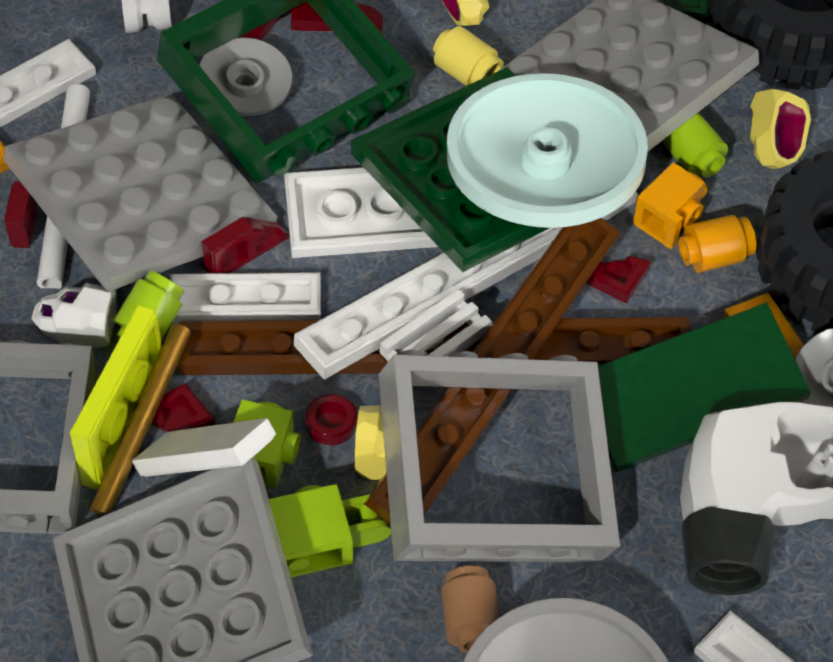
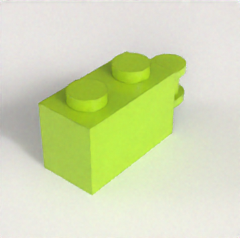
(317, 530)

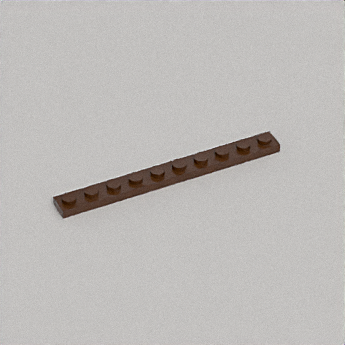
(270, 347)

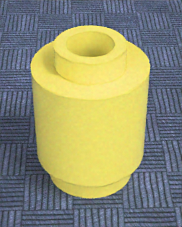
(465, 56)

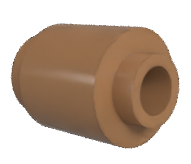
(468, 605)

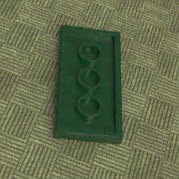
(664, 391)

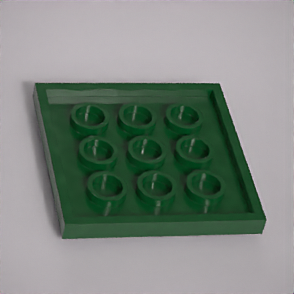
(413, 168)

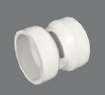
(146, 13)

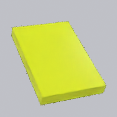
(115, 397)

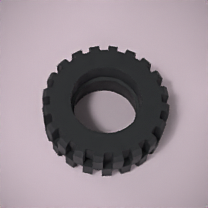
(790, 42)
(789, 247)

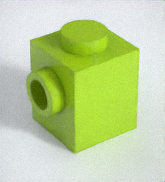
(282, 448)

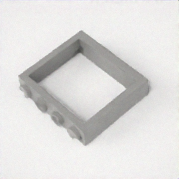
(49, 510)
(496, 542)

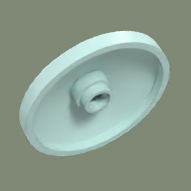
(546, 150)

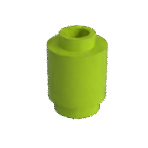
(697, 147)
(155, 293)

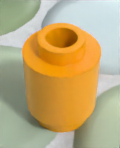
(717, 243)

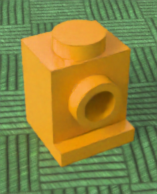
(670, 204)

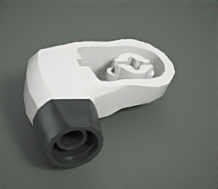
(742, 479)

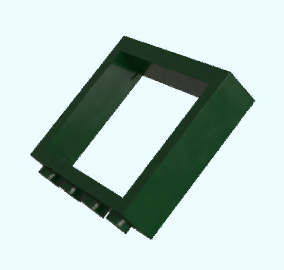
(233, 18)

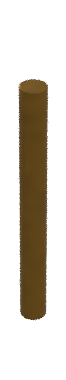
(140, 420)

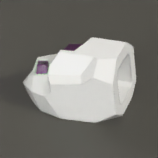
(78, 315)

